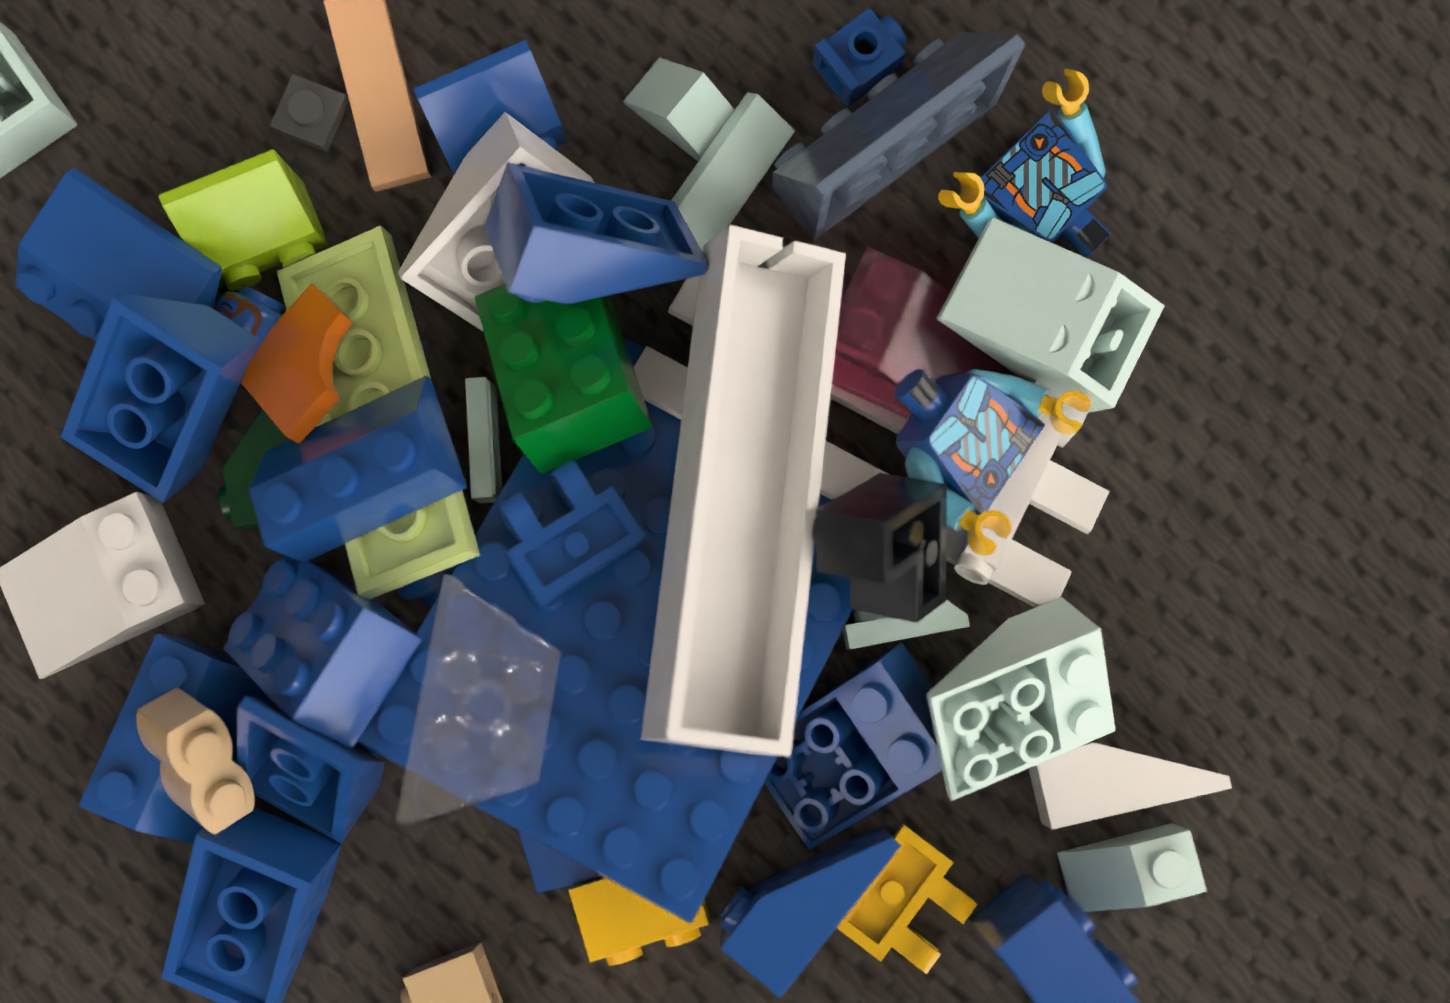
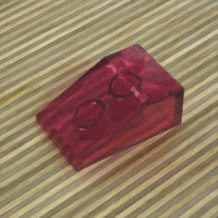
(893, 329)

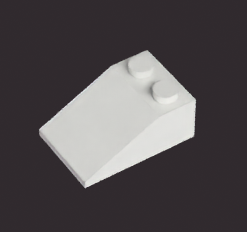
(453, 253)
(99, 583)

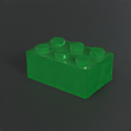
(562, 375)

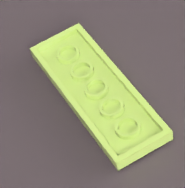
(371, 361)

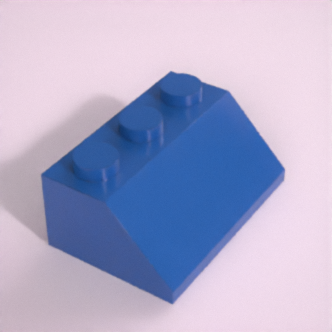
(96, 246)
(158, 390)
(356, 473)
(127, 776)

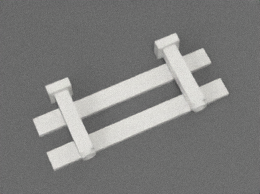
(1033, 482)

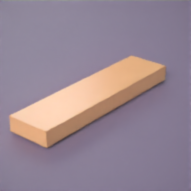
(377, 92)

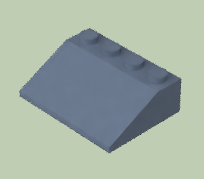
(894, 128)

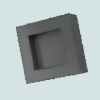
(309, 113)

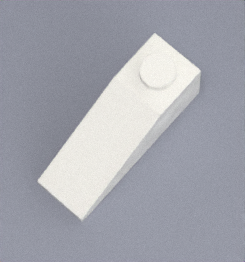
(1110, 781)

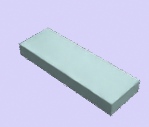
(731, 167)

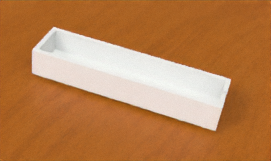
(745, 496)

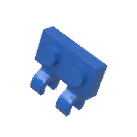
(576, 544)

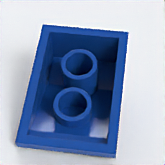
(584, 238)
(305, 770)
(249, 908)
(797, 909)

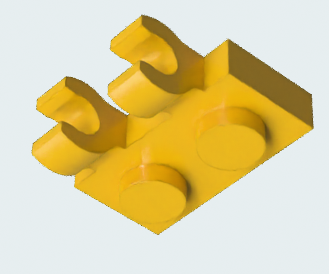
(897, 894)

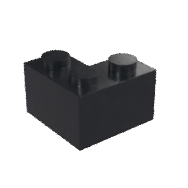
(887, 545)

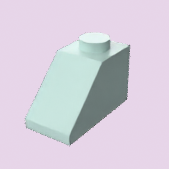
(1133, 870)

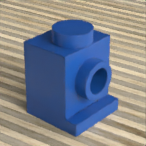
(853, 73)

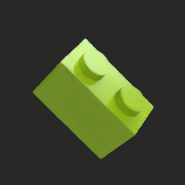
(247, 218)

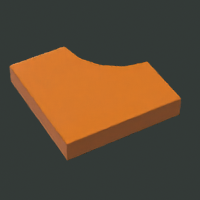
(295, 364)

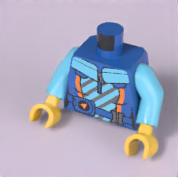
(1045, 177)
(973, 436)

